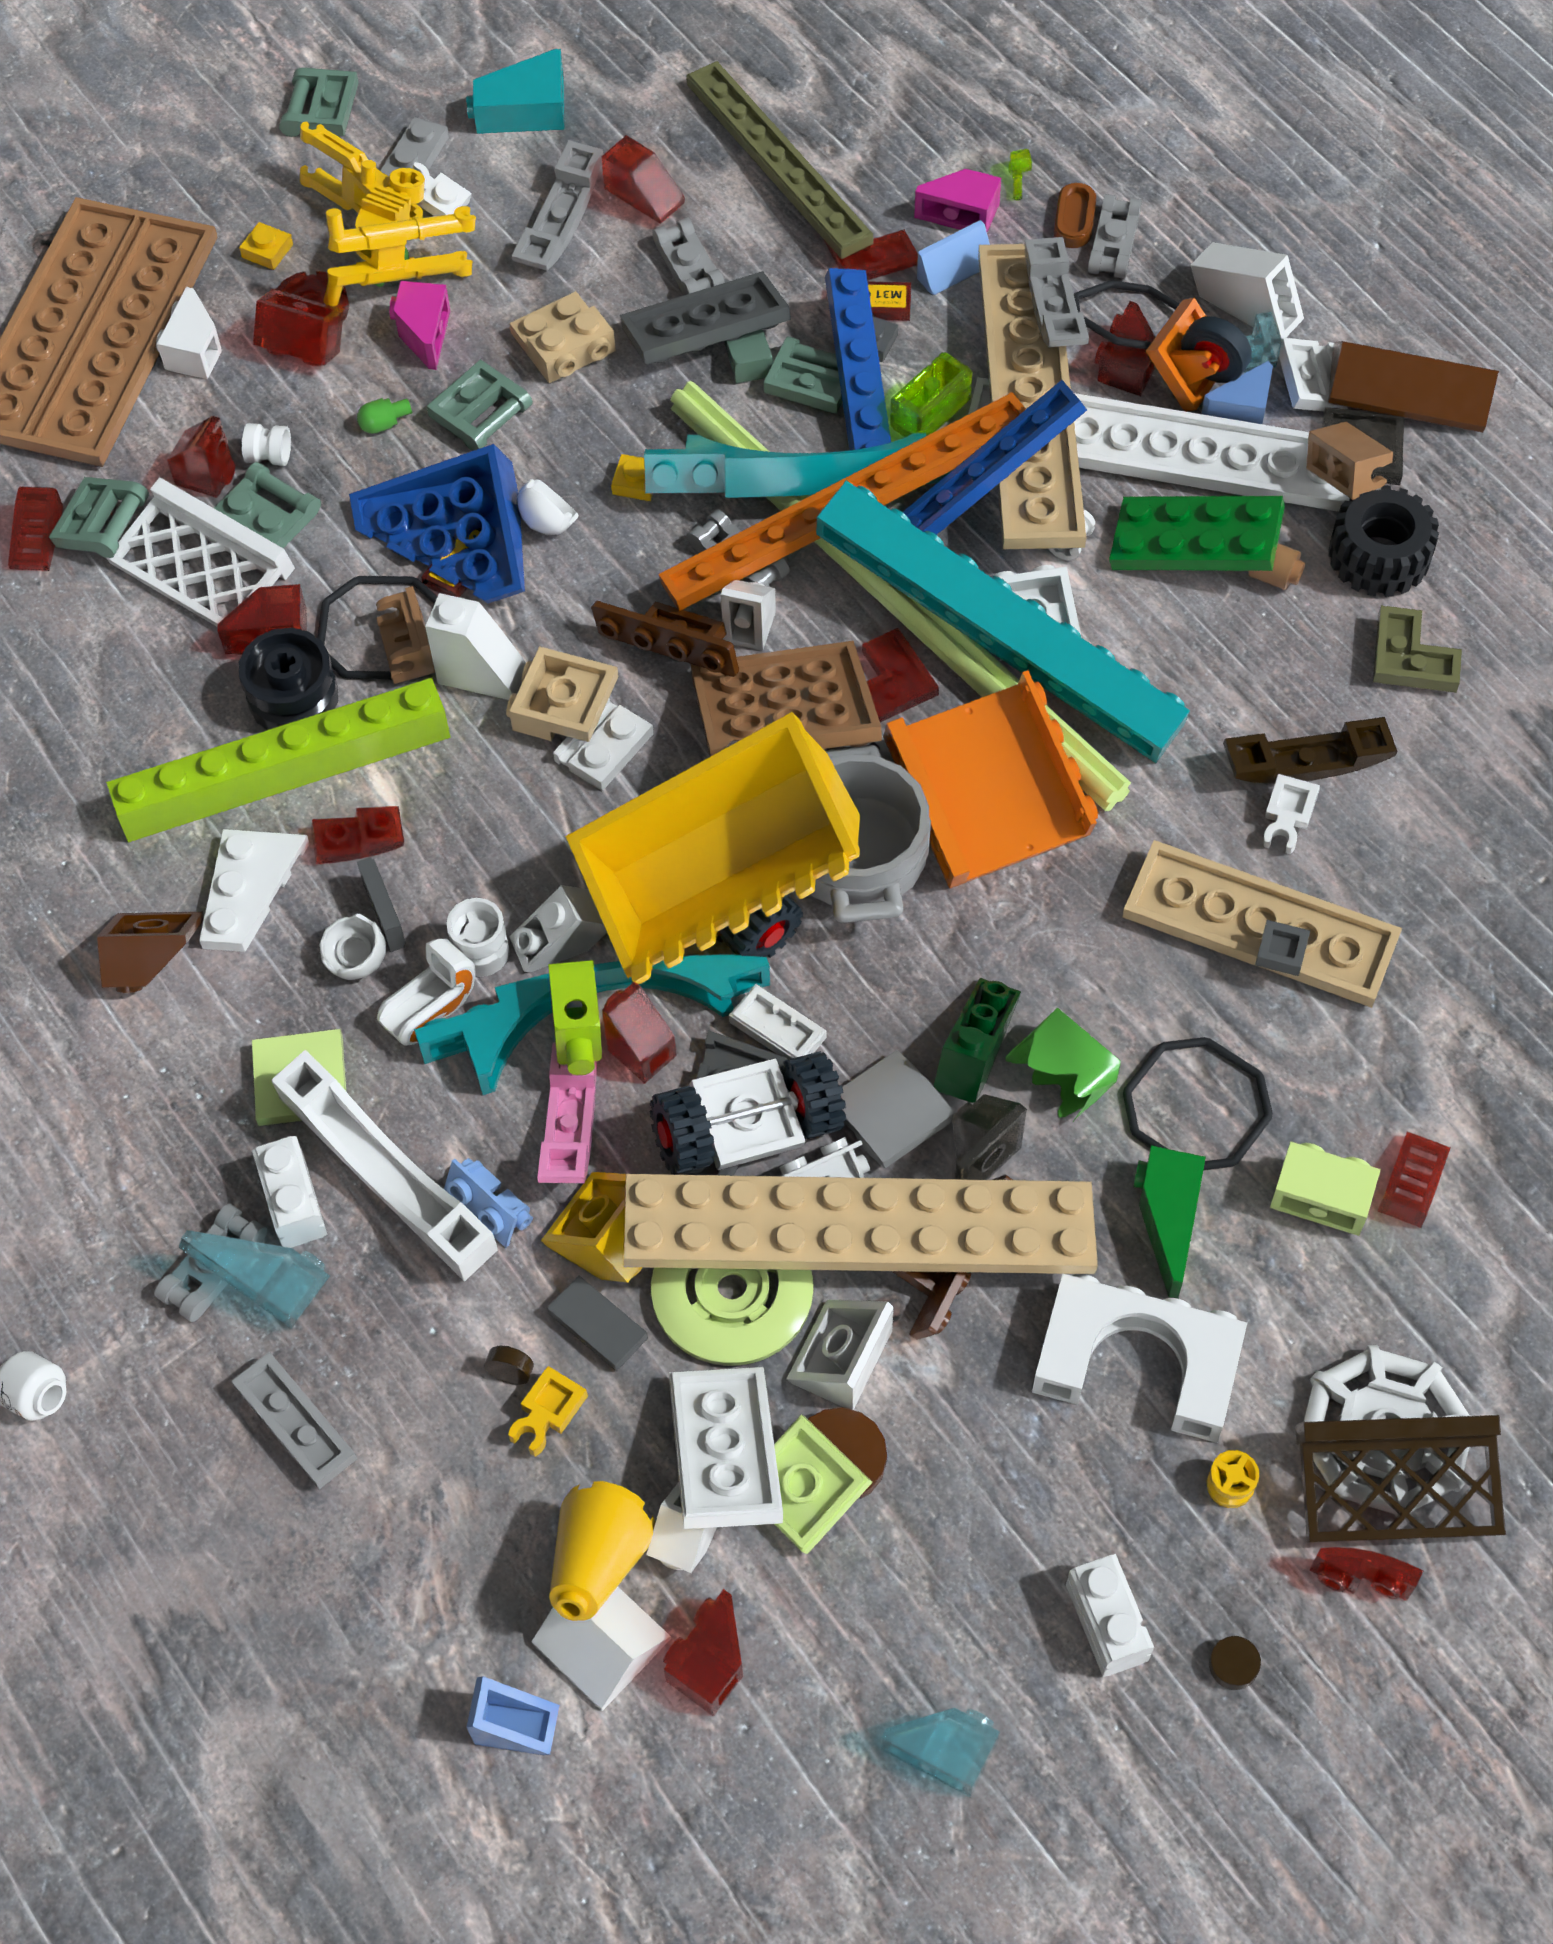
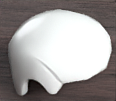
(544, 509)
(352, 947)

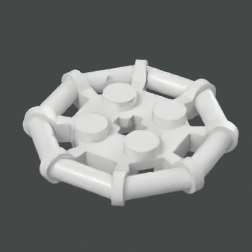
(1384, 1400)

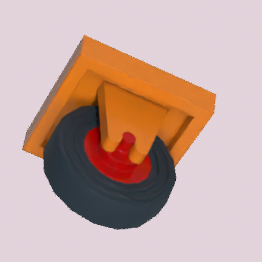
(1197, 353)

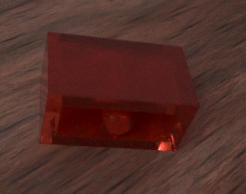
(298, 327)

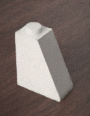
(1249, 284)
(472, 649)

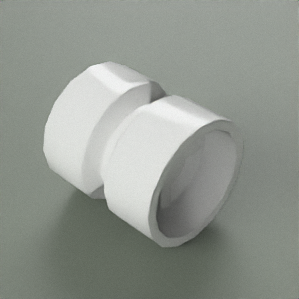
(480, 934)

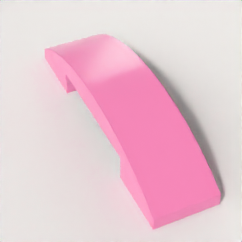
(568, 1125)

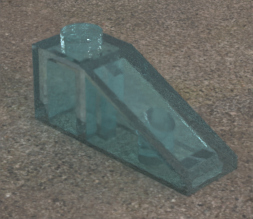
(265, 1273)

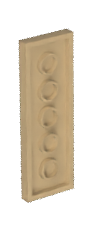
(1230, 910)

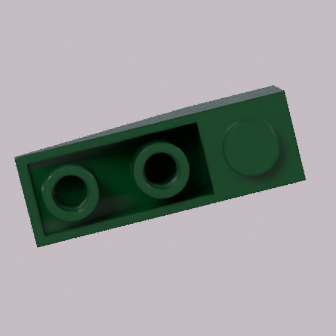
(976, 1040)

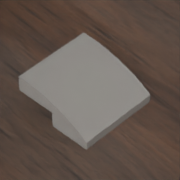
(893, 1109)

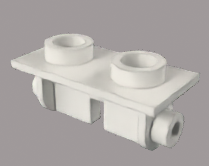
(837, 1161)

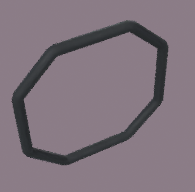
(1124, 286)
(344, 589)
(1225, 1053)

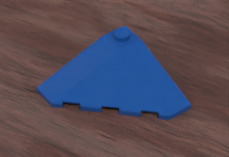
(431, 505)

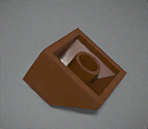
(141, 945)

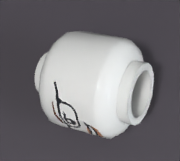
(31, 1386)

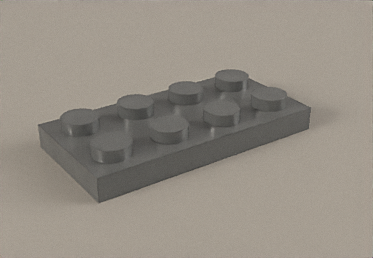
(705, 318)

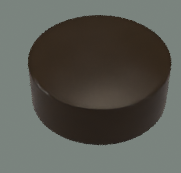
(509, 1365)
(1234, 1662)

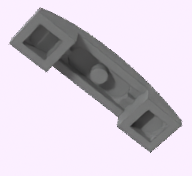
(562, 209)
(1053, 294)

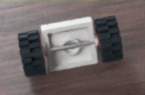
(747, 1113)

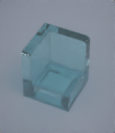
(1264, 341)

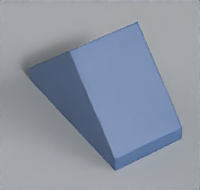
(1242, 398)
(511, 1718)

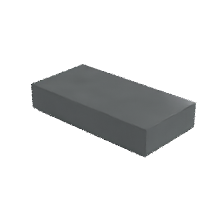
(381, 904)
(597, 1323)

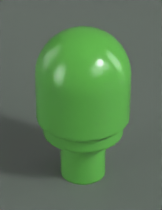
(381, 414)

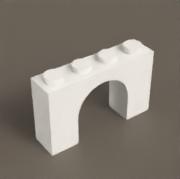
(1202, 1340)

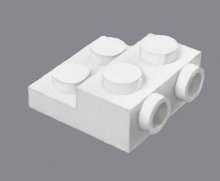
(1047, 587)

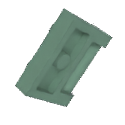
(330, 102)
(802, 380)
(471, 397)
(89, 510)
(263, 516)

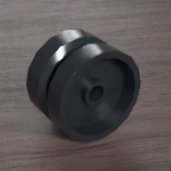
(287, 677)

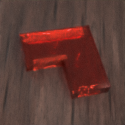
(883, 257)
(901, 675)

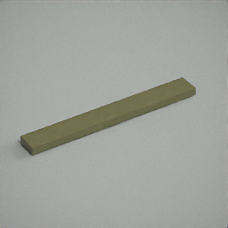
(780, 160)

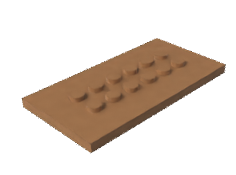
(92, 327)

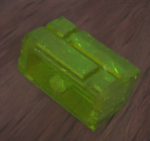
(931, 396)

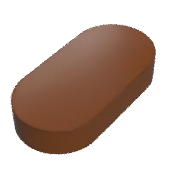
(1075, 214)

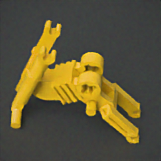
(384, 220)

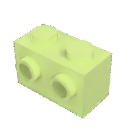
(1325, 1187)

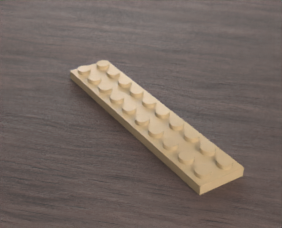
(1044, 495)
(859, 1224)

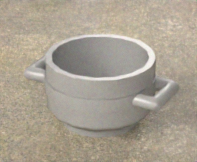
(890, 840)

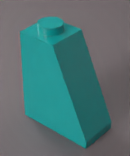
(520, 96)

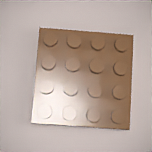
(814, 682)

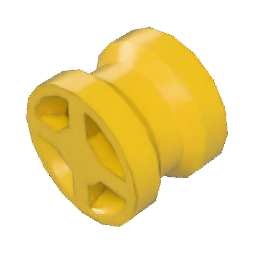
(1235, 1468)

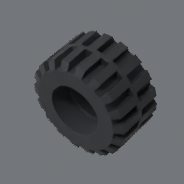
(1376, 565)

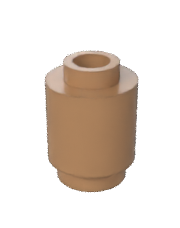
(1286, 568)

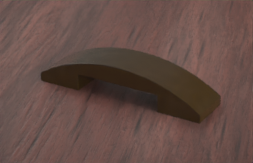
(1311, 757)

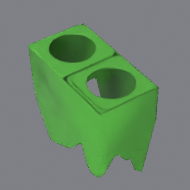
(1069, 1058)

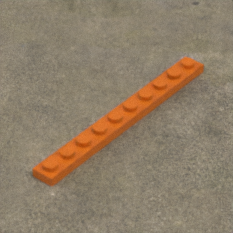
(797, 524)

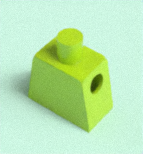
(575, 1028)

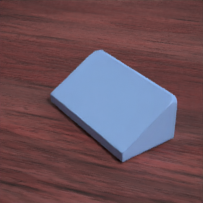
(951, 258)

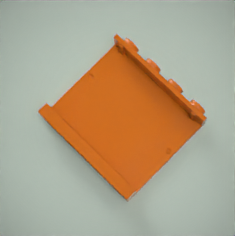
(994, 781)

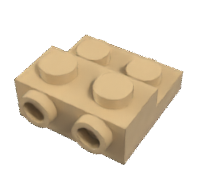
(564, 336)
(561, 695)

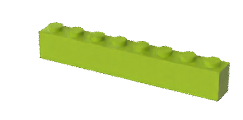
(279, 760)

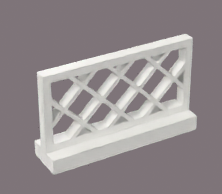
(212, 526)

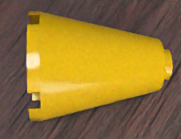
(596, 1546)

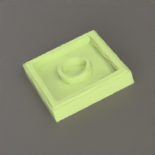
(275, 1053)
(814, 1483)

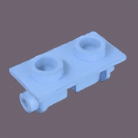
(475, 1188)

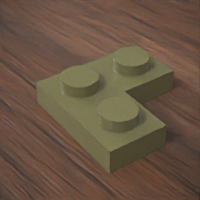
(1405, 661)

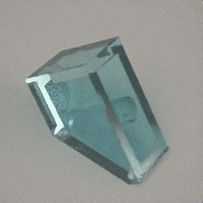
(945, 1746)

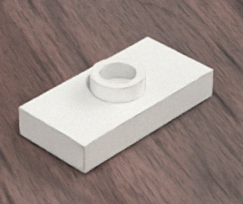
(776, 1024)

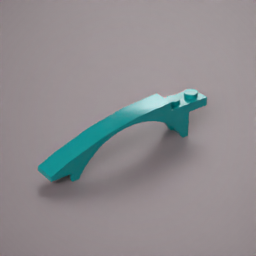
(742, 472)
(495, 1030)

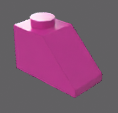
(959, 199)
(421, 318)

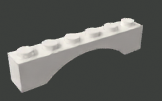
(419, 1201)

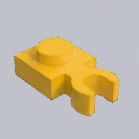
(550, 1405)

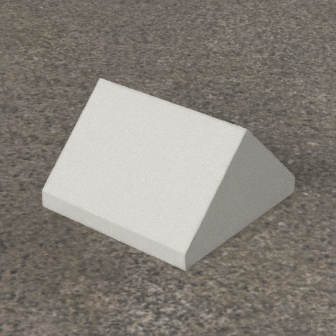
(843, 1350)
(602, 1651)

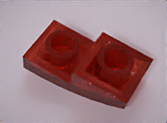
(365, 835)
(1346, 1567)

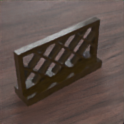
(1407, 1435)

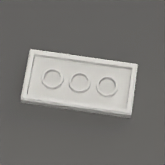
(725, 1448)

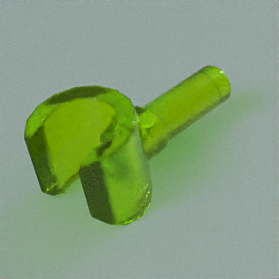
(1019, 162)

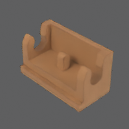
(1347, 458)
(405, 637)

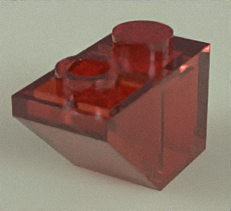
(640, 179)
(1122, 365)
(202, 458)
(261, 612)
(637, 1032)
(709, 1660)

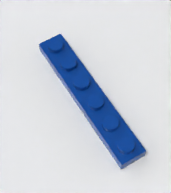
(857, 358)
(996, 459)

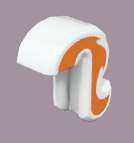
(431, 994)

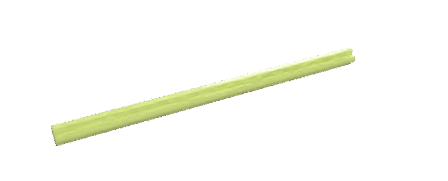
(956, 649)

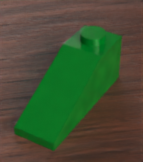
(1168, 1207)

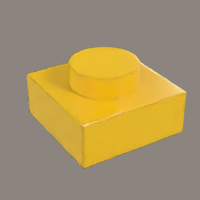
(266, 245)
(630, 478)

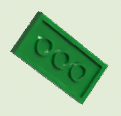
(1197, 533)

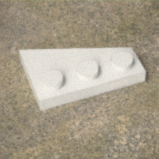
(244, 883)

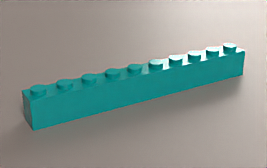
(1002, 620)

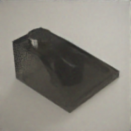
(985, 1136)

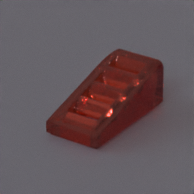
(35, 504)
(1402, 1206)

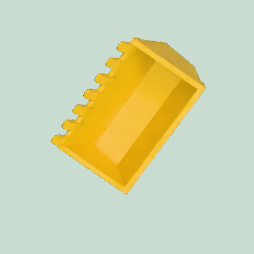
(717, 845)

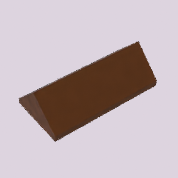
(1411, 386)

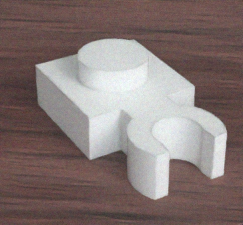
(441, 194)
(1290, 808)

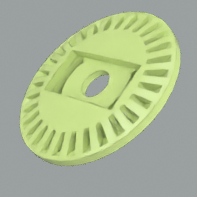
(731, 1329)

